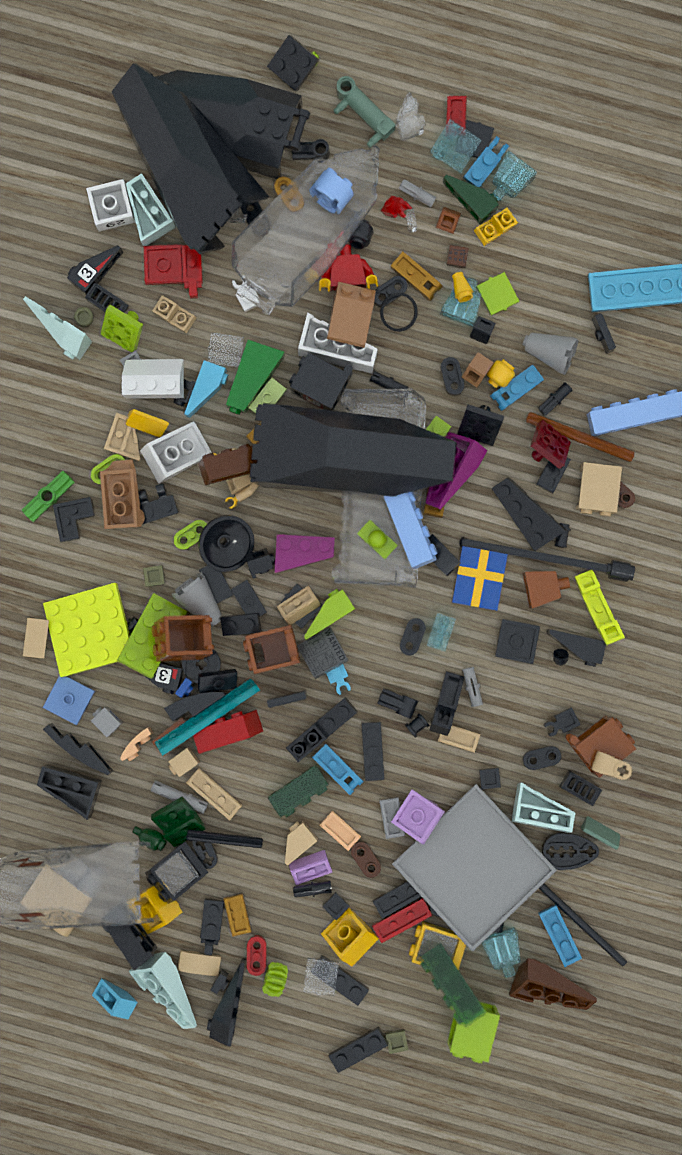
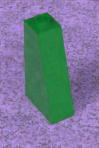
(253, 373)

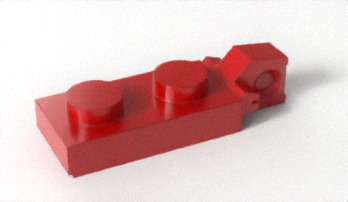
(192, 270)

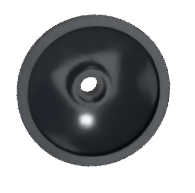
(230, 553)

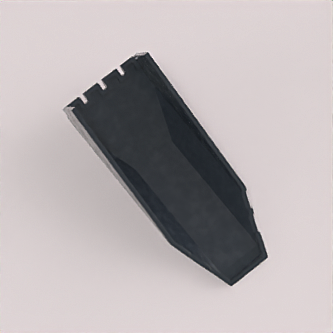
(185, 158)
(346, 452)

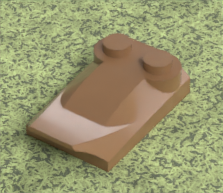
(121, 496)

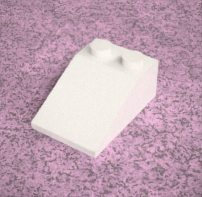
(175, 452)

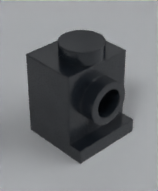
(259, 562)

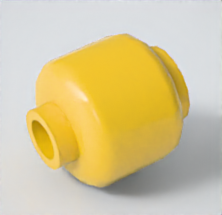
(500, 373)

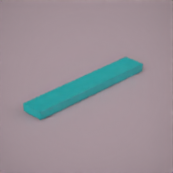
(206, 716)

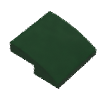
(176, 820)

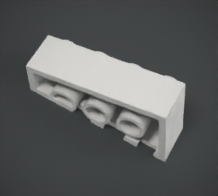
(315, 342)

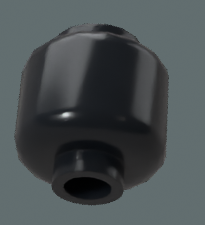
(362, 235)

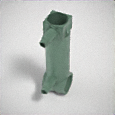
(365, 109)

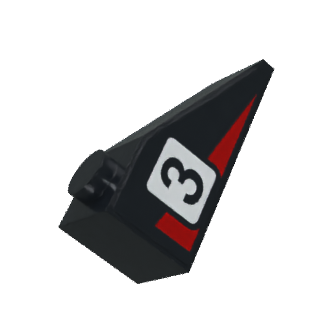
(93, 269)
(167, 677)

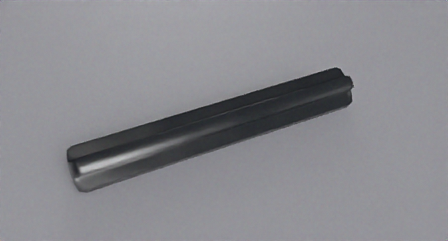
(227, 839)

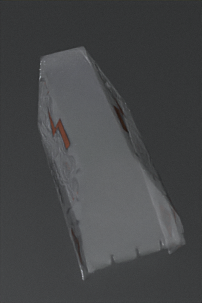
(71, 887)

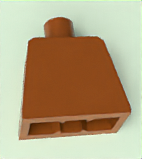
(543, 587)

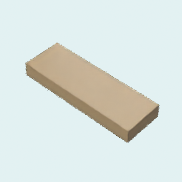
(214, 794)

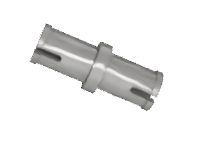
(476, 700)

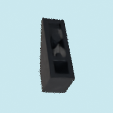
(582, 647)

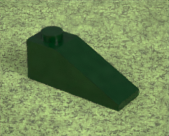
(474, 199)

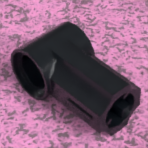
(308, 150)
(401, 704)

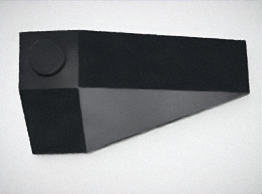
(224, 1018)

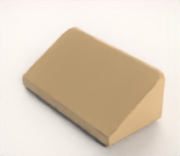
(298, 605)

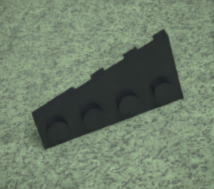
(530, 518)

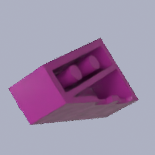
(299, 551)

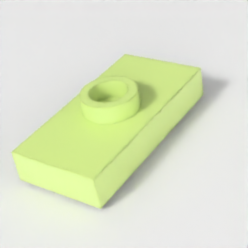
(270, 394)

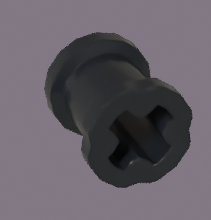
(417, 725)

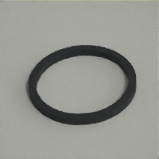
(415, 312)

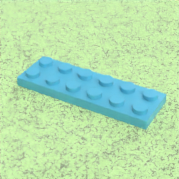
(635, 288)

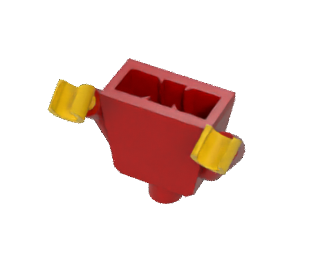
(348, 269)

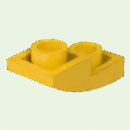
(496, 226)

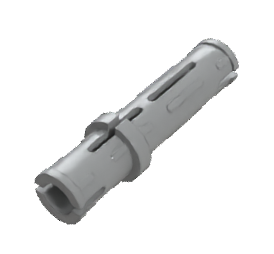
(173, 794)

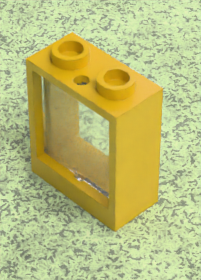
(431, 935)

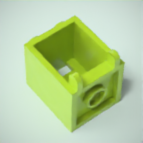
(477, 1038)

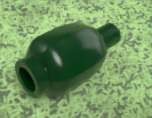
(151, 835)

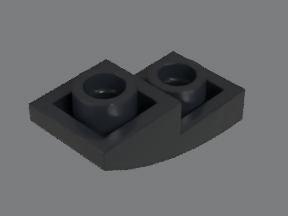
(445, 559)

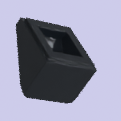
(482, 330)

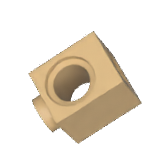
(183, 762)

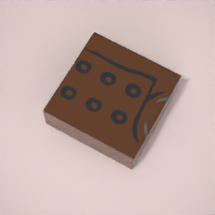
(457, 256)

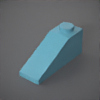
(206, 386)

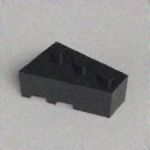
(71, 788)
(132, 942)

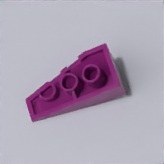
(468, 458)

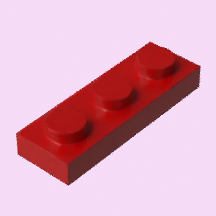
(402, 920)

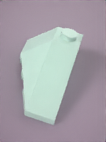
(70, 339)

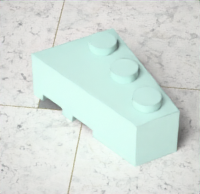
(148, 211)
(539, 811)

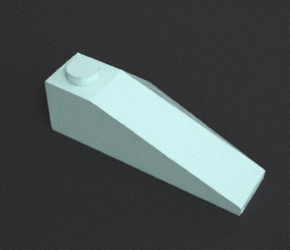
(163, 981)

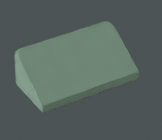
(601, 832)

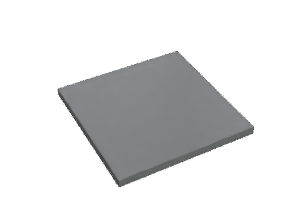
(474, 867)

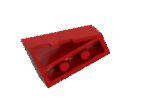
(228, 731)

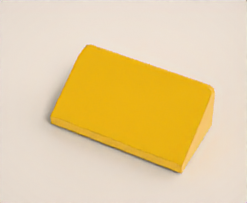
(146, 423)

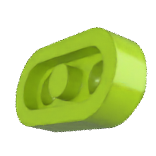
(104, 465)
(190, 533)

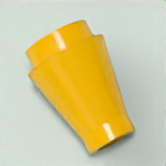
(462, 289)

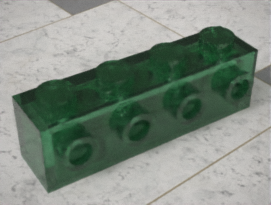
(453, 986)

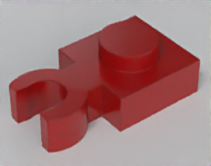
(395, 206)

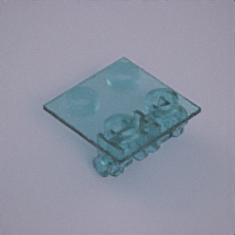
(455, 146)

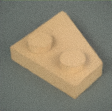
(122, 439)

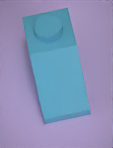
(114, 999)

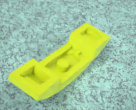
(598, 607)

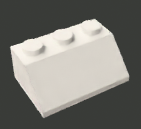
(153, 378)

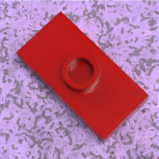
(457, 109)

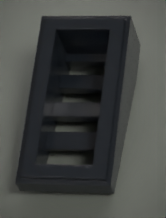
(94, 290)
(567, 780)

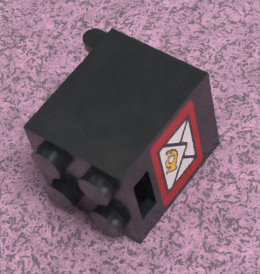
(320, 382)

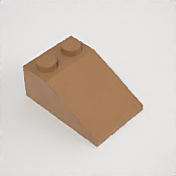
(351, 314)

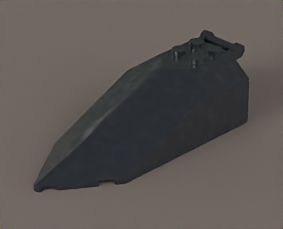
(246, 116)

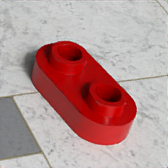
(256, 954)

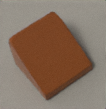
(448, 220)

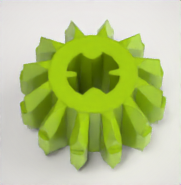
(275, 979)

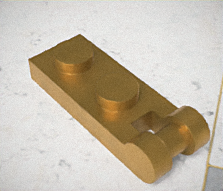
(416, 275)

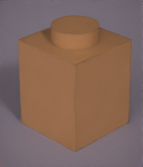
(477, 369)

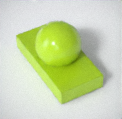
(377, 539)

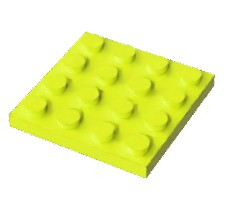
(87, 629)

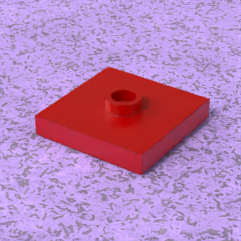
(163, 264)

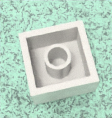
(110, 205)

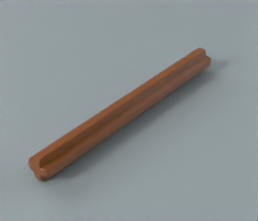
(584, 438)

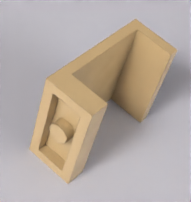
(599, 489)

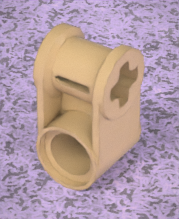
(608, 765)

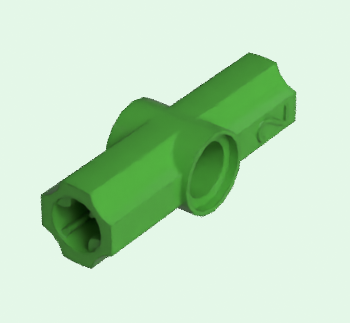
(38, 505)

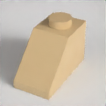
(298, 841)

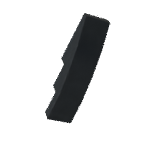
(85, 753)

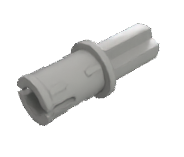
(417, 193)

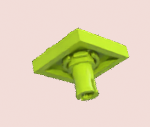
(122, 328)

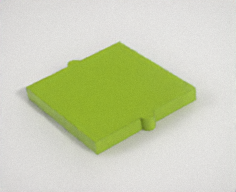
(497, 293)

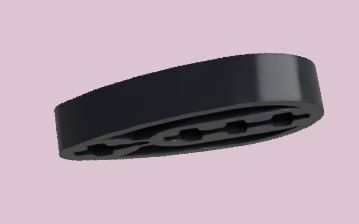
(565, 840)

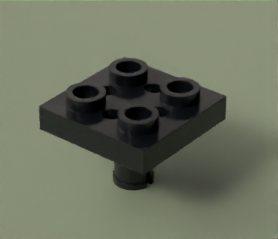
(480, 424)

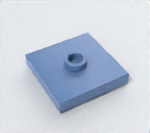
(69, 699)

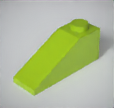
(333, 609)

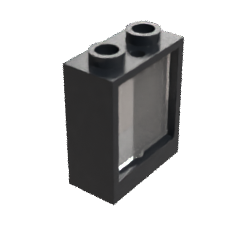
(176, 873)

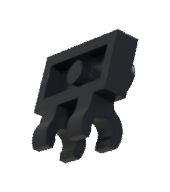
(158, 508)

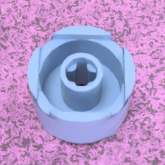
(332, 191)

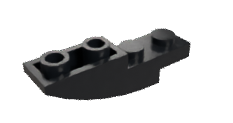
(321, 729)

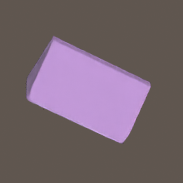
(310, 867)

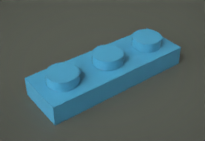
(560, 935)

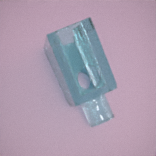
(512, 176)
(463, 312)
(503, 950)

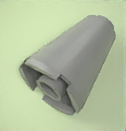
(552, 350)
(198, 598)

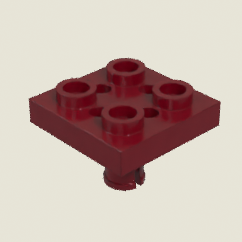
(549, 444)

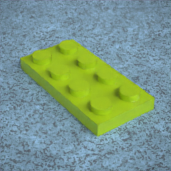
(139, 647)

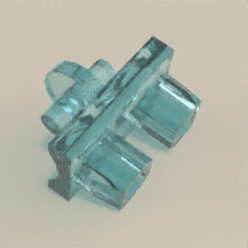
(441, 632)

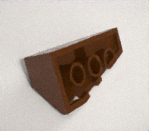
(543, 983)

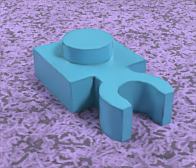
(337, 675)

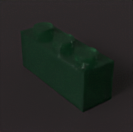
(298, 791)

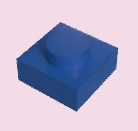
(185, 688)

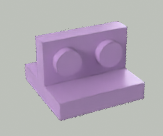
(418, 816)

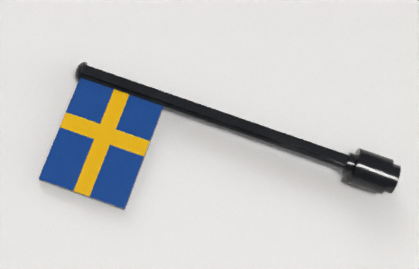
(484, 565)

